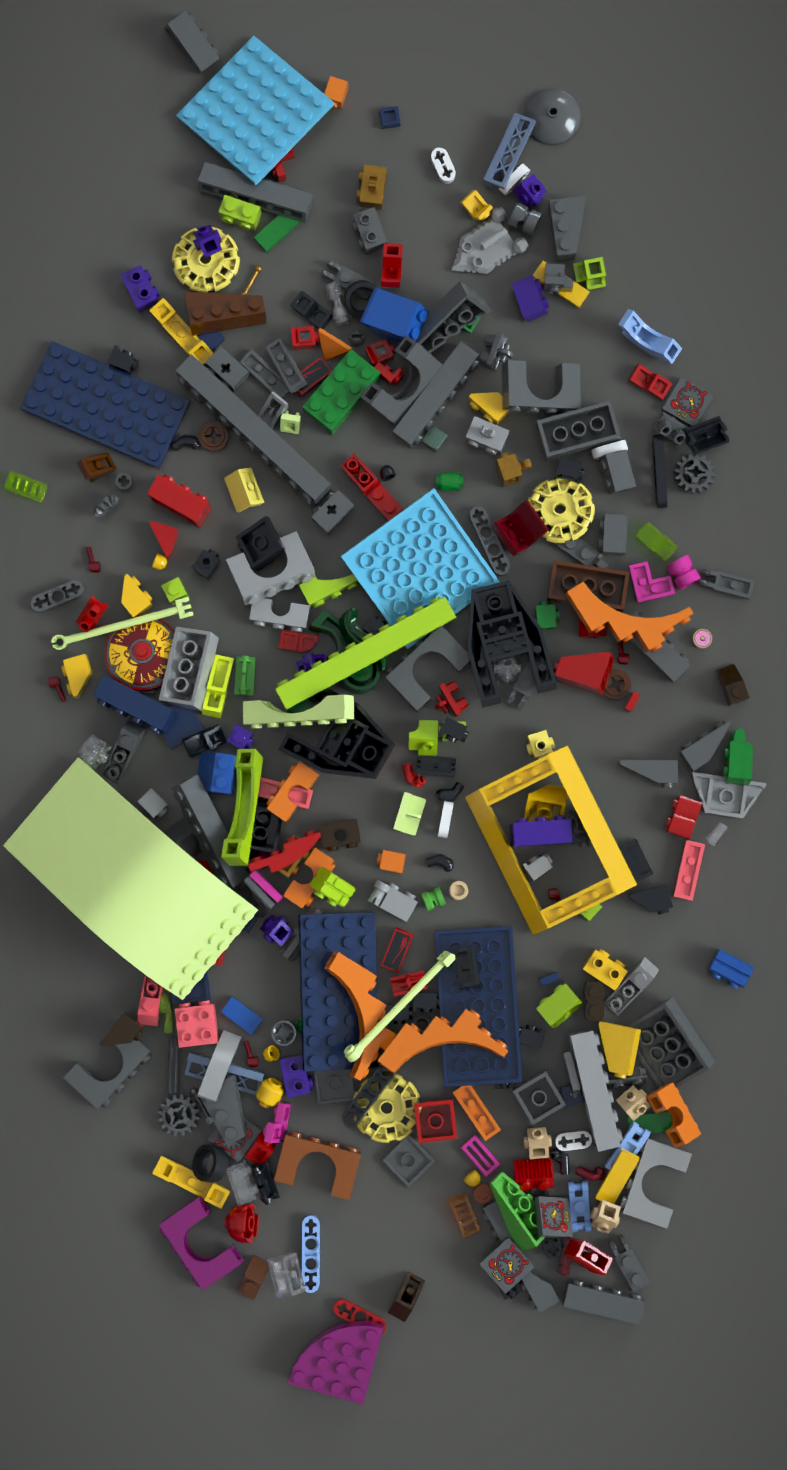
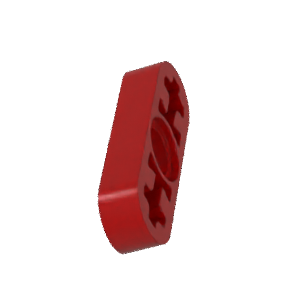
(349, 1304)

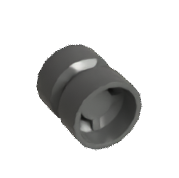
(525, 219)
(284, 1032)

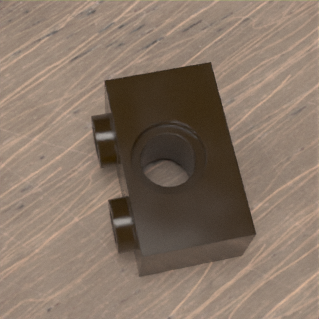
(328, 832)

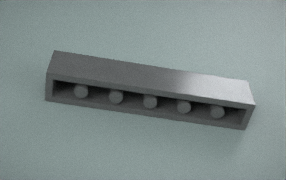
(266, 194)
(435, 395)
(207, 828)

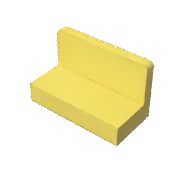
(243, 489)

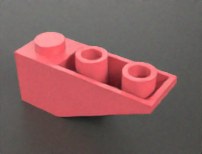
(149, 1002)

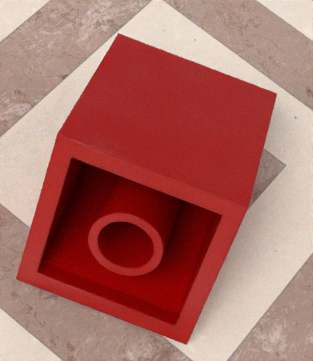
(585, 671)

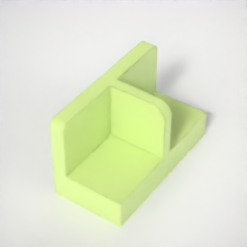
(409, 814)

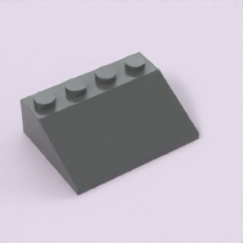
(670, 1045)

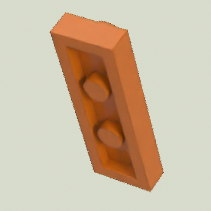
(477, 1111)

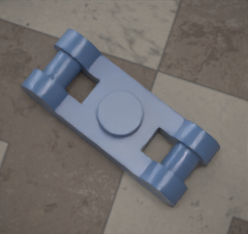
(579, 1206)

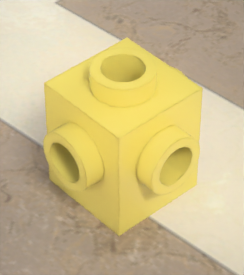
(535, 739)

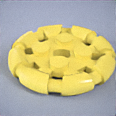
(202, 270)
(570, 502)
(391, 1119)

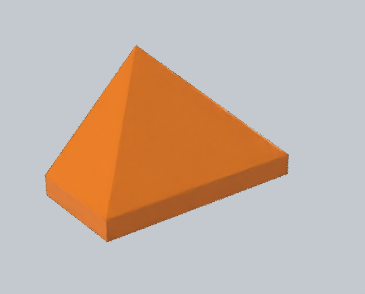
(332, 346)

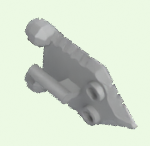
(487, 246)

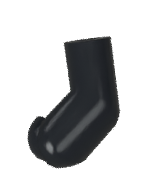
(187, 440)
(449, 794)
(441, 860)
(561, 1158)

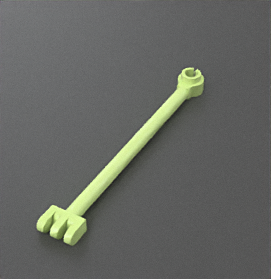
(178, 609)
(352, 1052)

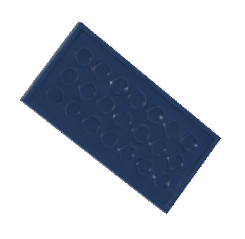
(105, 405)
(493, 1000)
(327, 1010)

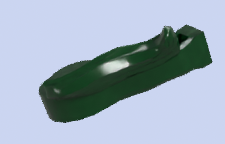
(344, 632)

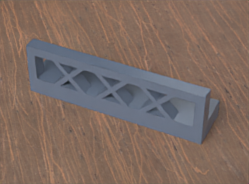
(505, 150)
(235, 1069)

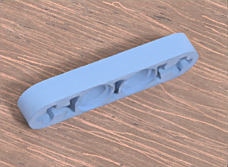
(311, 1253)

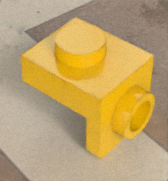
(476, 206)

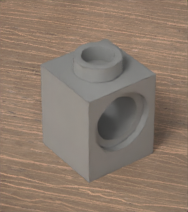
(154, 804)

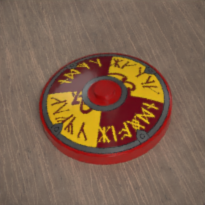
(139, 654)

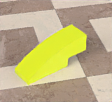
(217, 686)

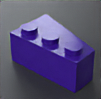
(540, 832)

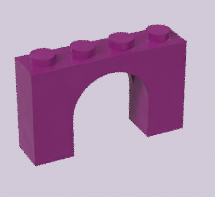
(204, 1270)

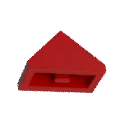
(166, 537)

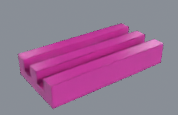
(469, 1143)

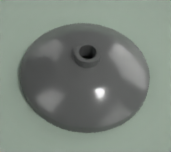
(553, 128)

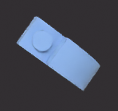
(647, 339)

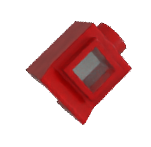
(304, 337)
(380, 352)

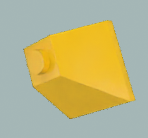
(546, 802)

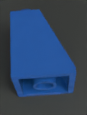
(393, 316)
(217, 773)

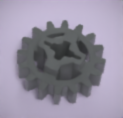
(702, 473)
(171, 1111)

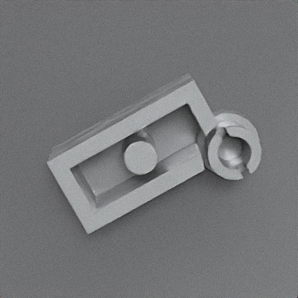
(392, 900)

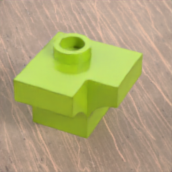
(590, 271)
(425, 738)

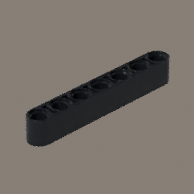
(371, 1096)

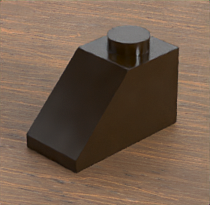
(732, 685)
(123, 1031)
(406, 1297)

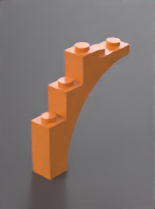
(622, 626)
(369, 1009)
(464, 1031)

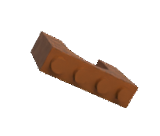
(296, 1147)

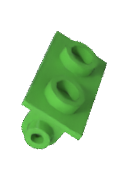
(244, 675)

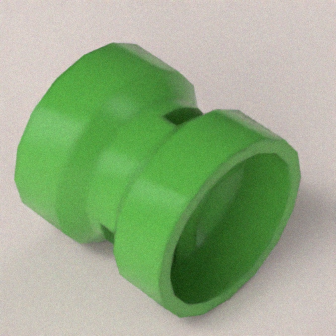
(433, 898)

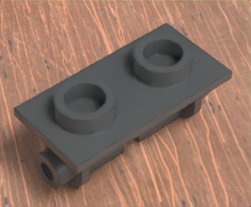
(636, 1079)

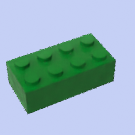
(341, 392)

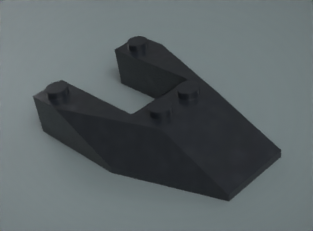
(502, 630)
(345, 749)

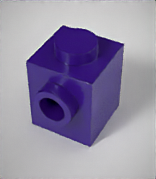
(240, 738)

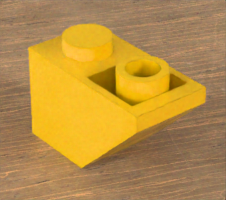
(490, 405)
(133, 598)
(78, 673)

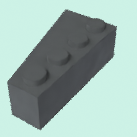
(450, 315)

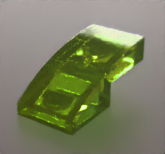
(656, 541)
(166, 1007)

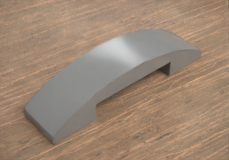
(219, 1066)

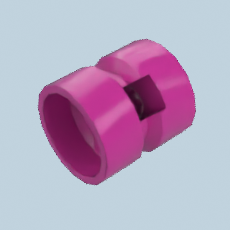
(684, 574)

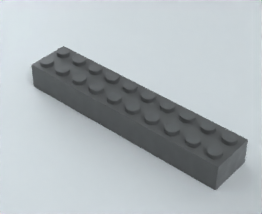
(253, 430)

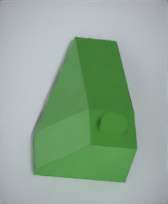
(517, 1211)

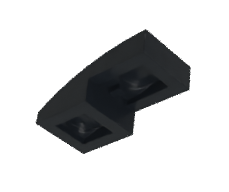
(311, 310)
(204, 740)

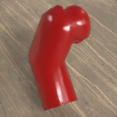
(412, 778)

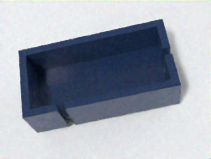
(131, 702)

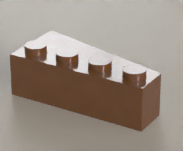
(223, 311)

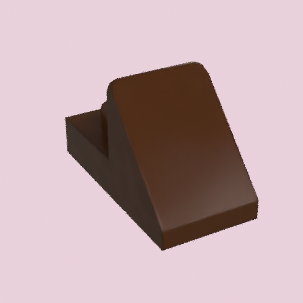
(96, 466)
(253, 1277)

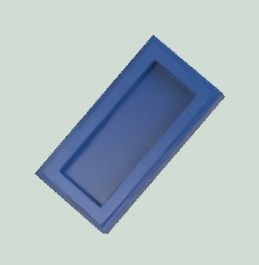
(241, 1015)

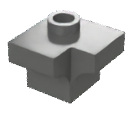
(556, 280)

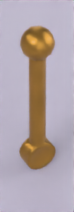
(258, 268)

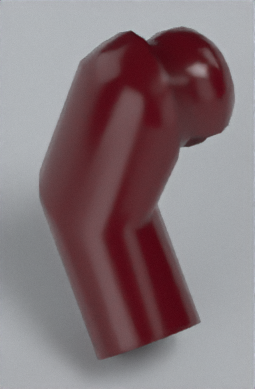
(590, 1175)

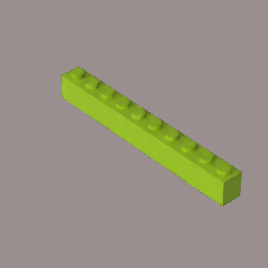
(365, 653)

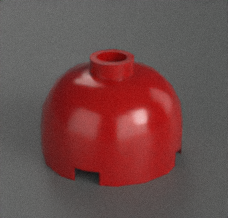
(242, 1223)

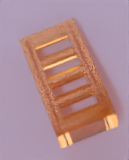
(459, 1199)

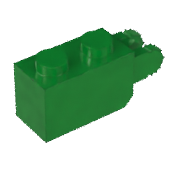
(738, 760)

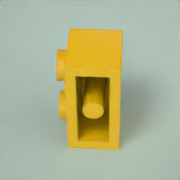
(604, 969)

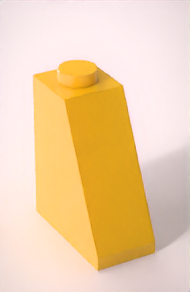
(620, 1047)

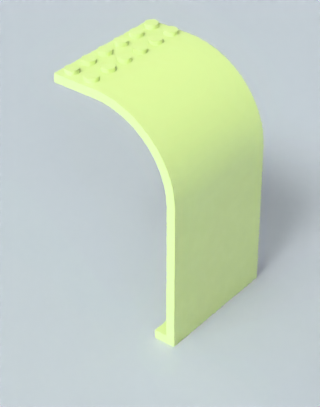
(129, 880)

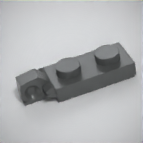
(582, 552)

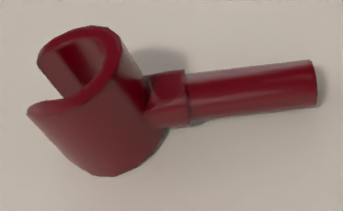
(93, 566)
(622, 658)
(55, 682)
(554, 894)
(252, 1061)

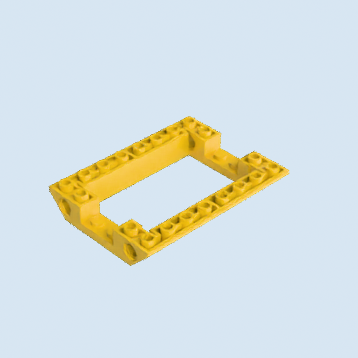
(619, 874)

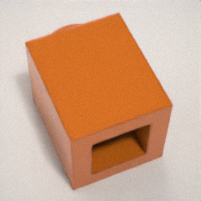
(336, 91)
(391, 861)

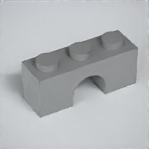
(296, 618)

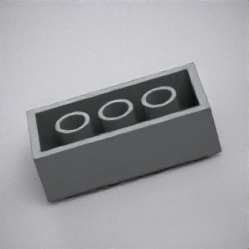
(578, 430)

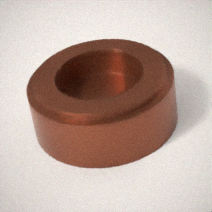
(482, 1193)

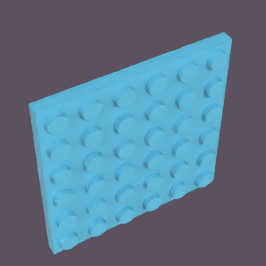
(255, 110)
(418, 559)

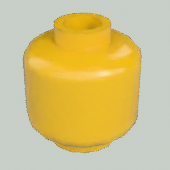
(270, 1092)

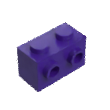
(139, 288)
(530, 298)
(294, 1077)

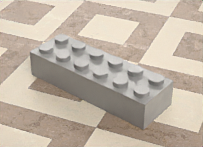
(594, 1090)

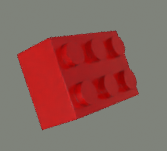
(179, 500)

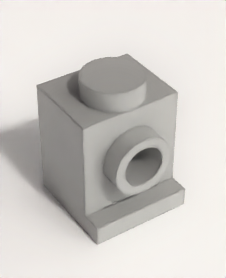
(538, 866)

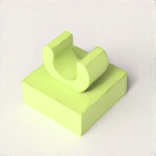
(290, 423)

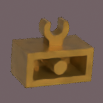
(372, 186)
(510, 470)

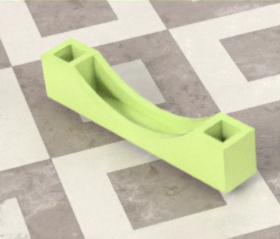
(331, 708)

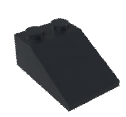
(265, 831)

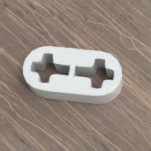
(446, 164)
(515, 179)
(609, 448)
(445, 819)
(573, 1145)

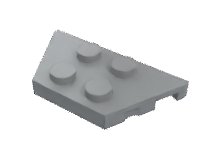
(724, 798)

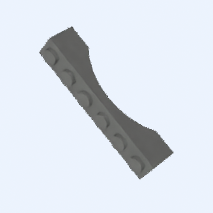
(541, 1290)

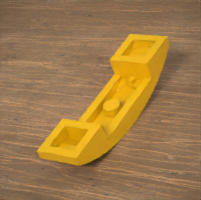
(180, 331)
(185, 1178)

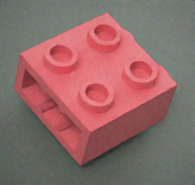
(196, 1024)

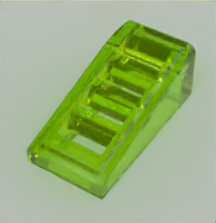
(11, 477)

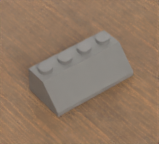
(188, 668)

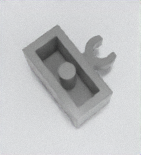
(487, 436)

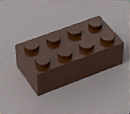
(604, 583)

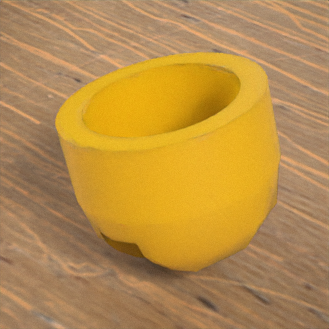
(159, 562)
(275, 1051)
(472, 1178)

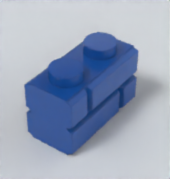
(730, 968)

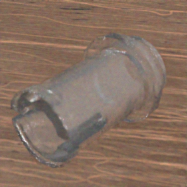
(716, 833)

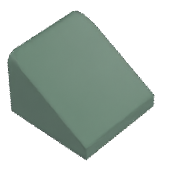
(434, 438)

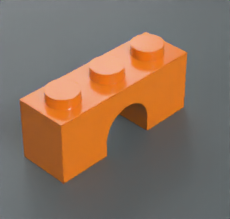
(299, 776)
(302, 893)
(683, 1126)

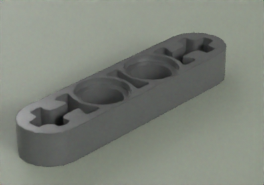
(491, 540)

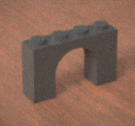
(422, 370)
(518, 397)
(438, 643)
(98, 1090)

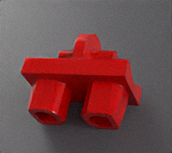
(91, 614)
(456, 706)
(404, 983)

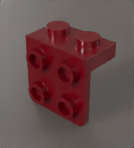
(520, 528)

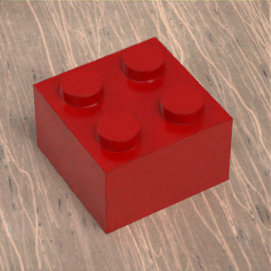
(436, 1120)

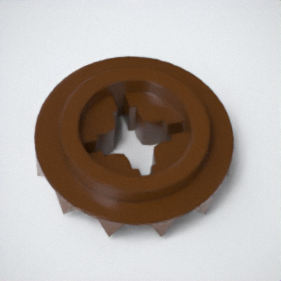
(207, 429)
(624, 687)

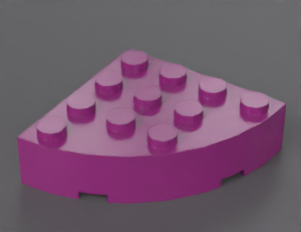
(339, 1360)

